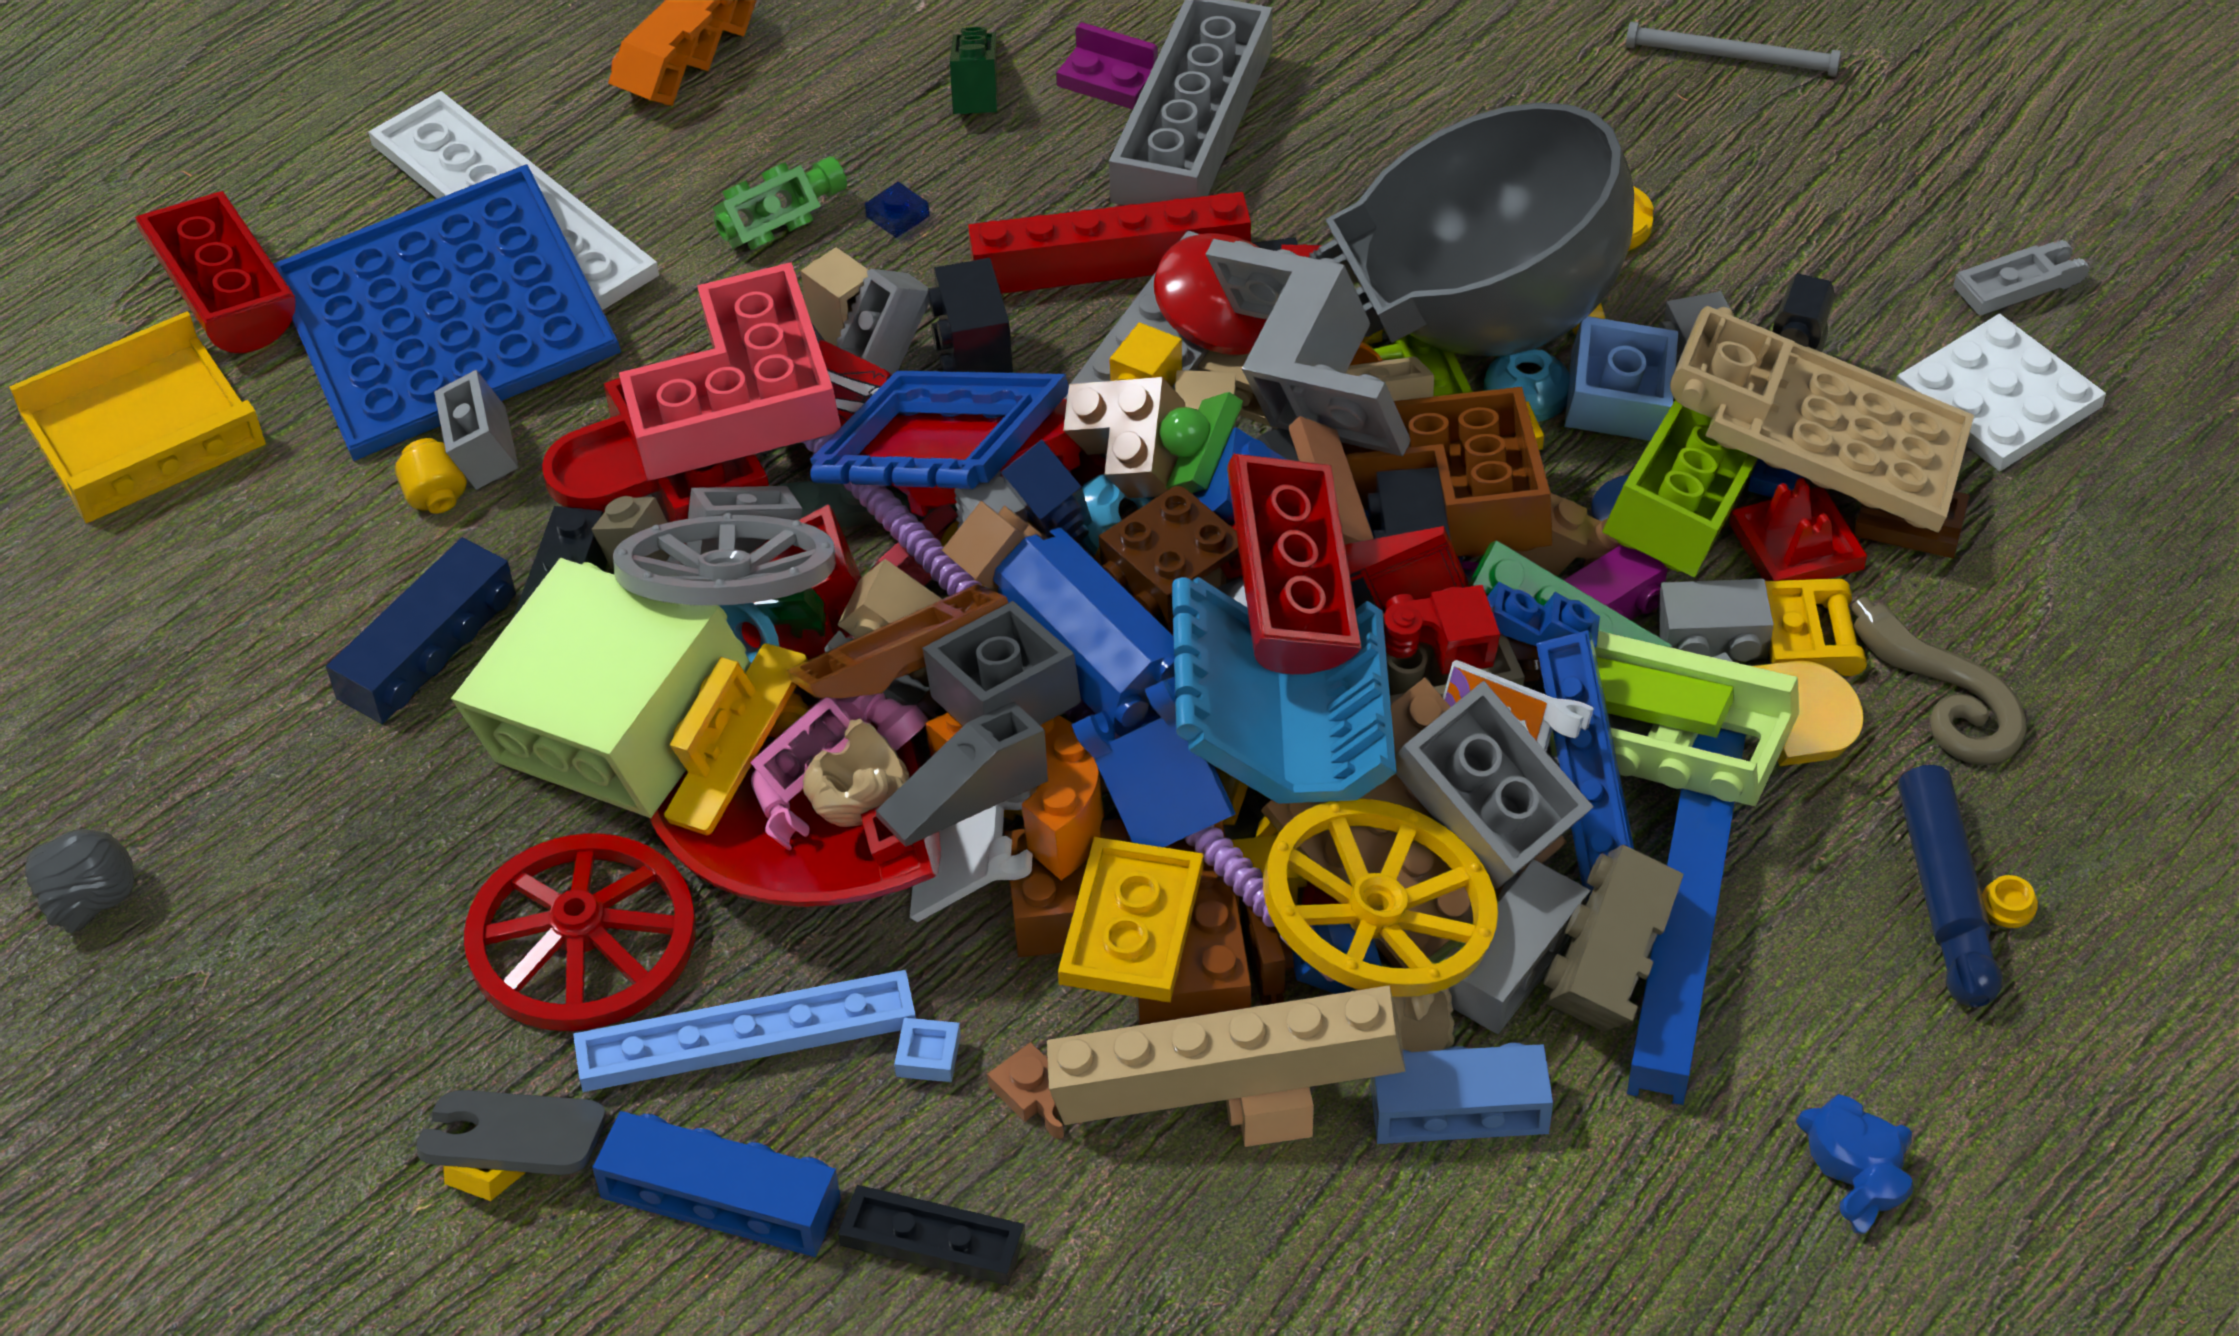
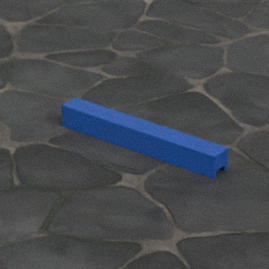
(1682, 951)

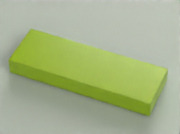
(1664, 697)

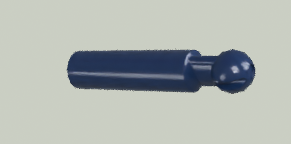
(1950, 884)

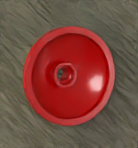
(1196, 302)

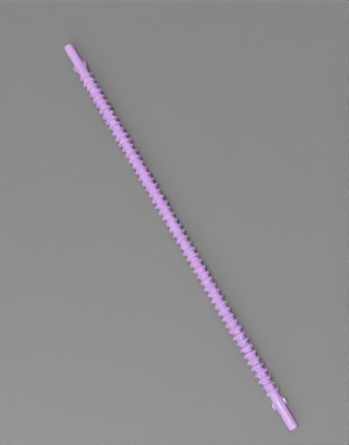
(953, 578)

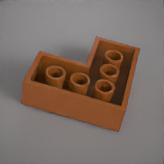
(1484, 463)
(1213, 961)

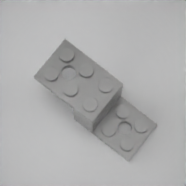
(1307, 344)

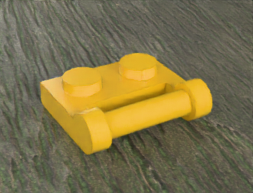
(1798, 629)

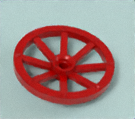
(578, 925)

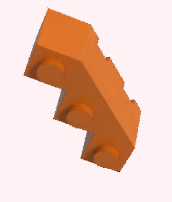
(672, 37)

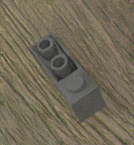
(970, 773)

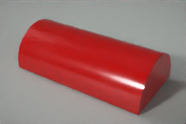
(220, 272)
(1293, 564)

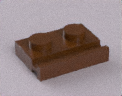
(1894, 530)
(1267, 955)

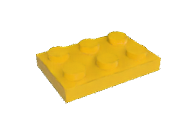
(1131, 919)

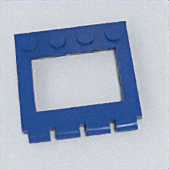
(1020, 396)

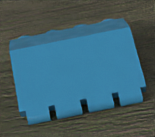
(1276, 731)

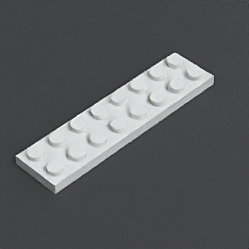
(453, 150)

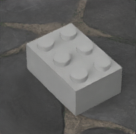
(1490, 783)

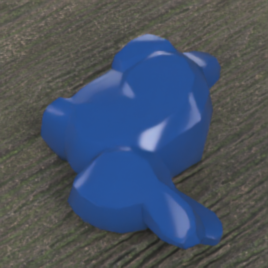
(1860, 1153)

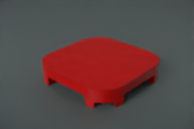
(956, 438)

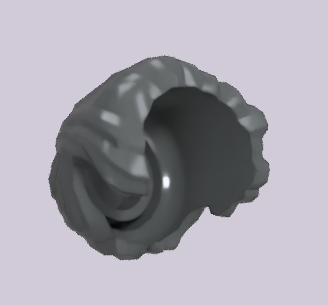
(79, 876)

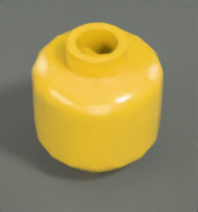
(429, 476)

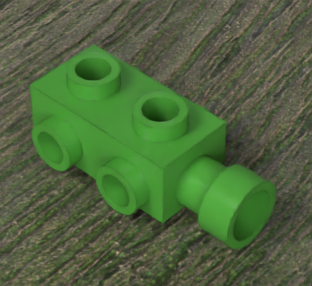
(765, 208)

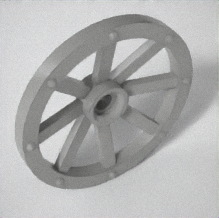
(724, 574)

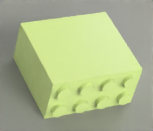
(595, 685)

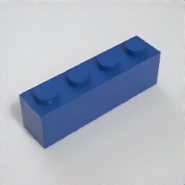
(718, 1182)

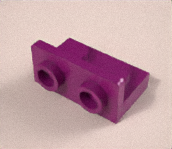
(1107, 65)

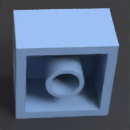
(1620, 378)

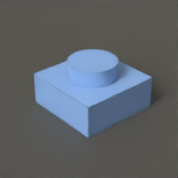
(927, 1049)

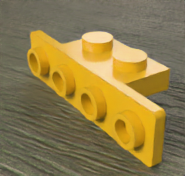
(727, 732)

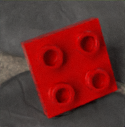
(1797, 536)

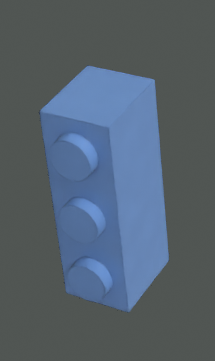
(1464, 1095)

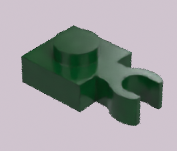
(798, 610)

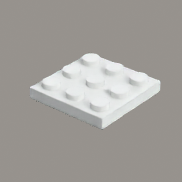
(2009, 385)

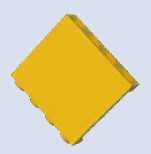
(136, 417)

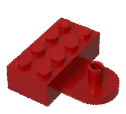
(605, 463)

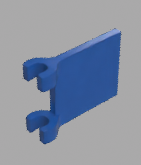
(1153, 775)

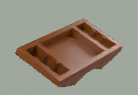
(892, 651)

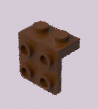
(1165, 542)

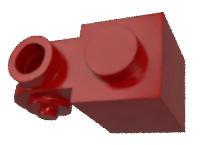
(1452, 621)

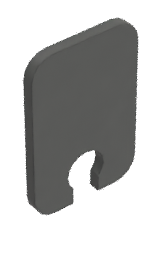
(514, 1132)

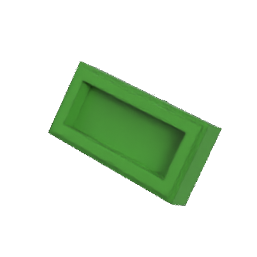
(1199, 439)

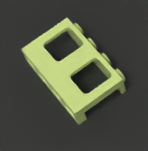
(1762, 707)

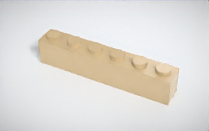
(1225, 1055)

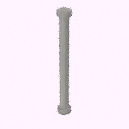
(1733, 49)

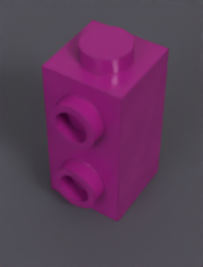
(1623, 581)

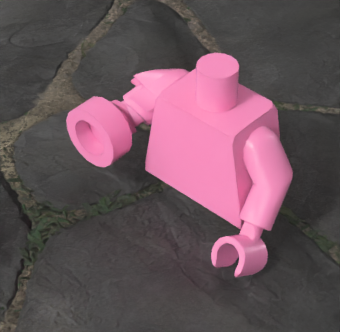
(823, 727)

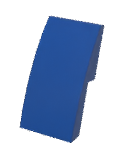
(1531, 623)

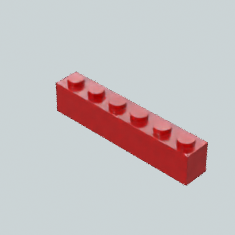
(1101, 241)

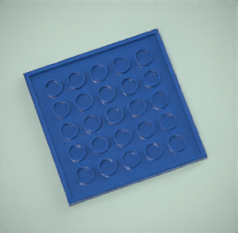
(438, 295)

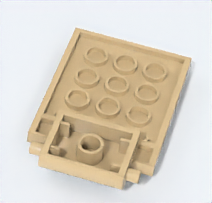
(1823, 418)

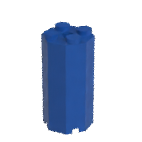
(1112, 636)

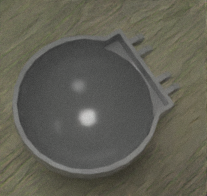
(1491, 231)

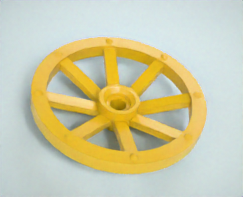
(1376, 901)

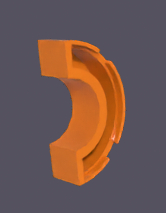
(1065, 809)

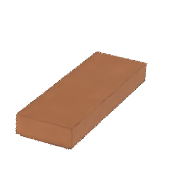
(1322, 445)

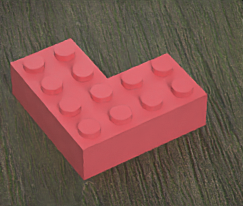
(748, 393)

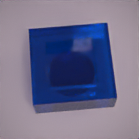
(897, 209)

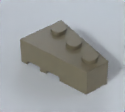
(1612, 938)

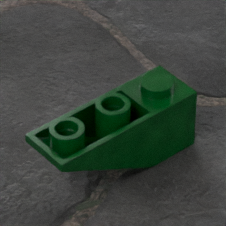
(974, 71)

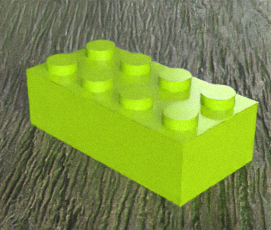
(1679, 492)

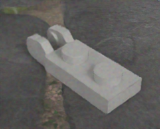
(2020, 276)

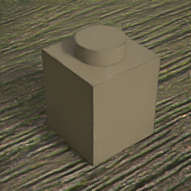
(624, 518)

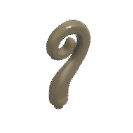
(1900, 648)

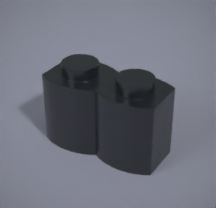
(1805, 311)

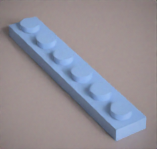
(743, 1030)

